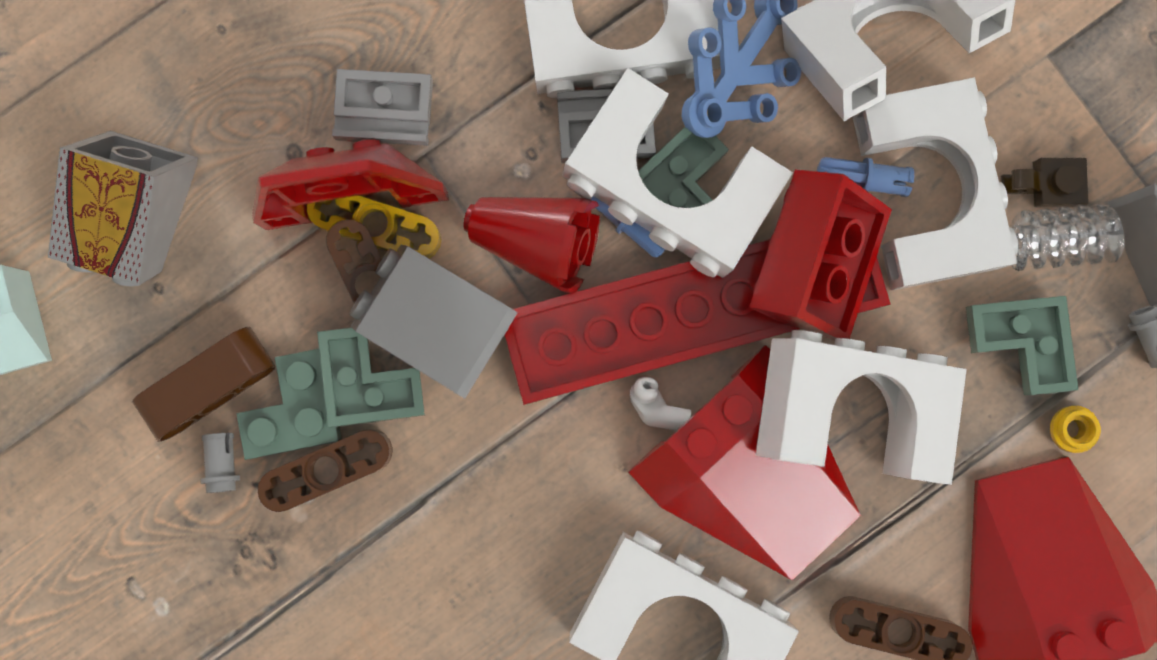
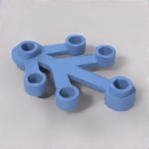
(736, 67)

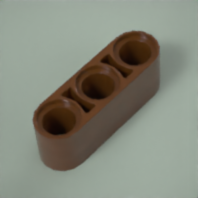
(203, 384)

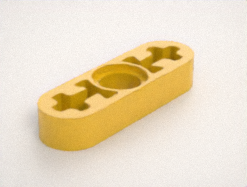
(410, 223)

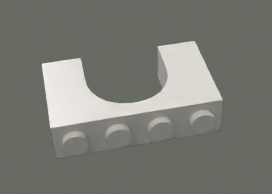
(571, 60)
(846, 70)
(953, 124)
(607, 169)
(920, 397)
(643, 575)

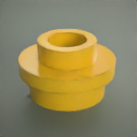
(1088, 427)

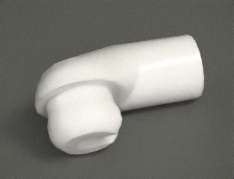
(652, 407)

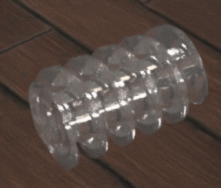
(1068, 235)

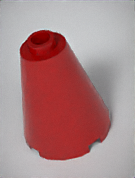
(537, 235)

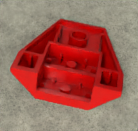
(331, 175)
(753, 503)
(1053, 572)

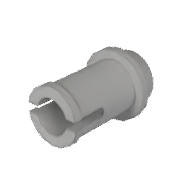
(1145, 324)
(219, 463)

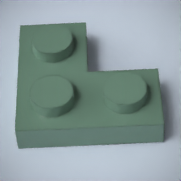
(679, 165)
(1040, 334)
(357, 394)
(296, 422)

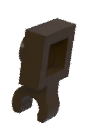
(1052, 181)

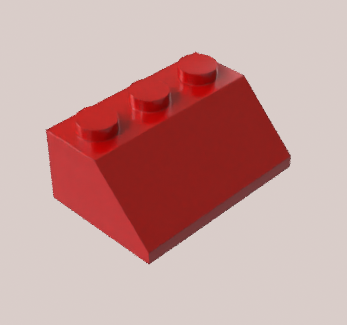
(821, 254)

